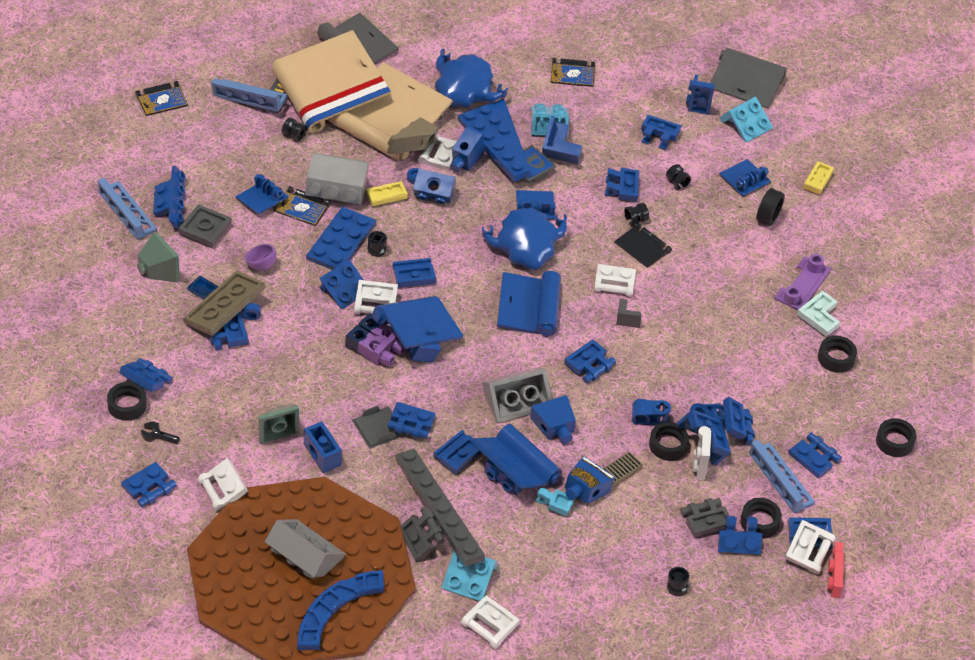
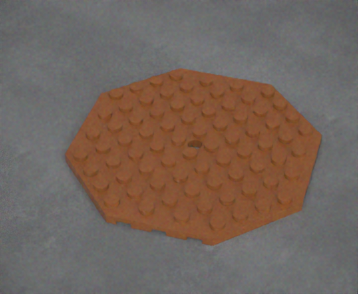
(262, 599)

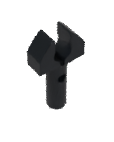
(156, 433)

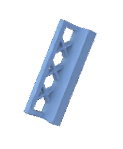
(248, 94)
(123, 211)
(778, 478)

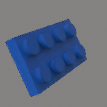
(341, 238)

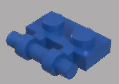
(233, 334)
(585, 357)
(146, 374)
(411, 420)
(738, 420)
(812, 459)
(144, 481)

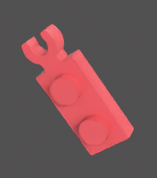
(835, 566)

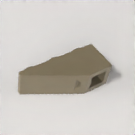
(414, 137)

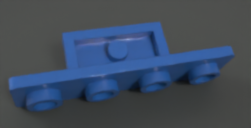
(170, 198)

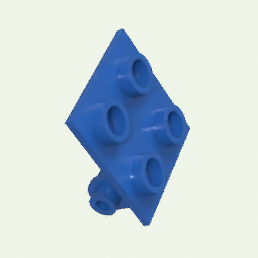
(746, 177)
(262, 195)
(540, 200)
(342, 284)

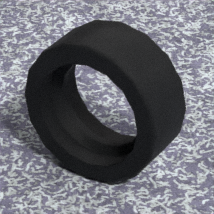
(770, 206)
(833, 364)
(126, 413)
(893, 449)
(667, 453)
(767, 506)

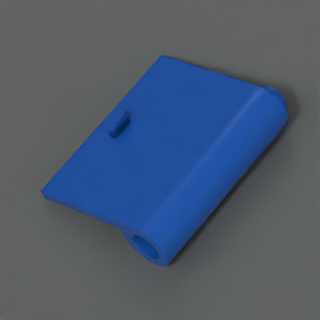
(532, 303)
(418, 321)
(519, 458)

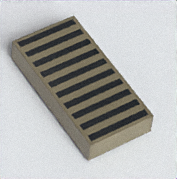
(623, 467)

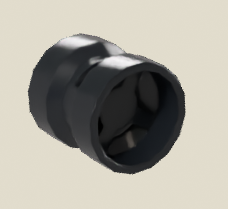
(294, 129)
(678, 176)
(637, 213)
(377, 243)
(678, 581)

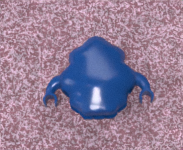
(466, 80)
(527, 237)

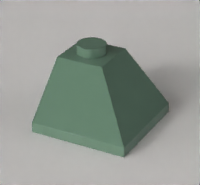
(159, 260)
(278, 423)

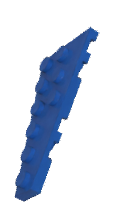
(499, 137)

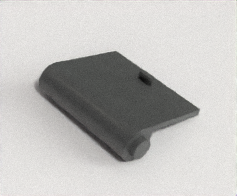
(372, 39)
(747, 77)

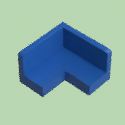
(556, 145)
(719, 444)

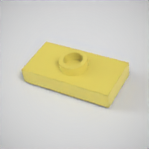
(818, 177)
(386, 193)

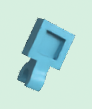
(556, 501)

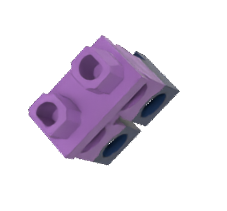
(374, 341)

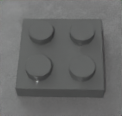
(205, 225)

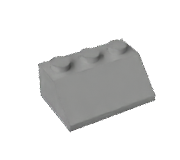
(337, 178)
(516, 393)
(303, 547)

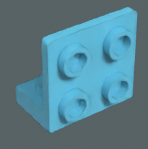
(541, 117)
(748, 119)
(469, 580)

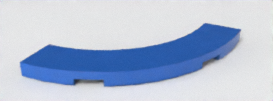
(330, 601)

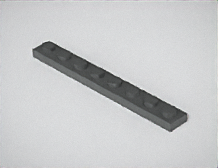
(438, 503)

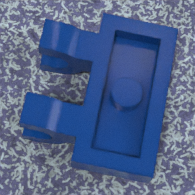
(660, 127)
(628, 184)
(740, 541)

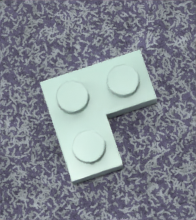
(816, 313)

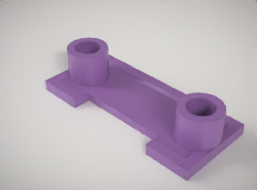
(806, 284)

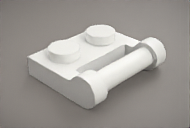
(443, 156)
(616, 276)
(374, 292)
(702, 453)
(229, 482)
(803, 544)
(495, 617)

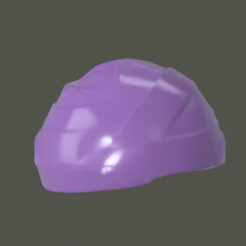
(261, 257)

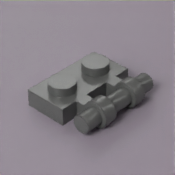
(705, 522)
(417, 538)

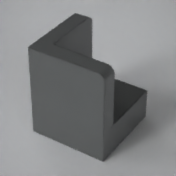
(627, 317)

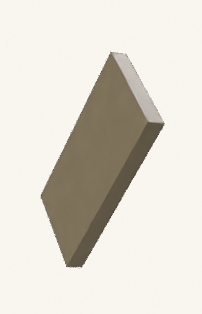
(224, 303)

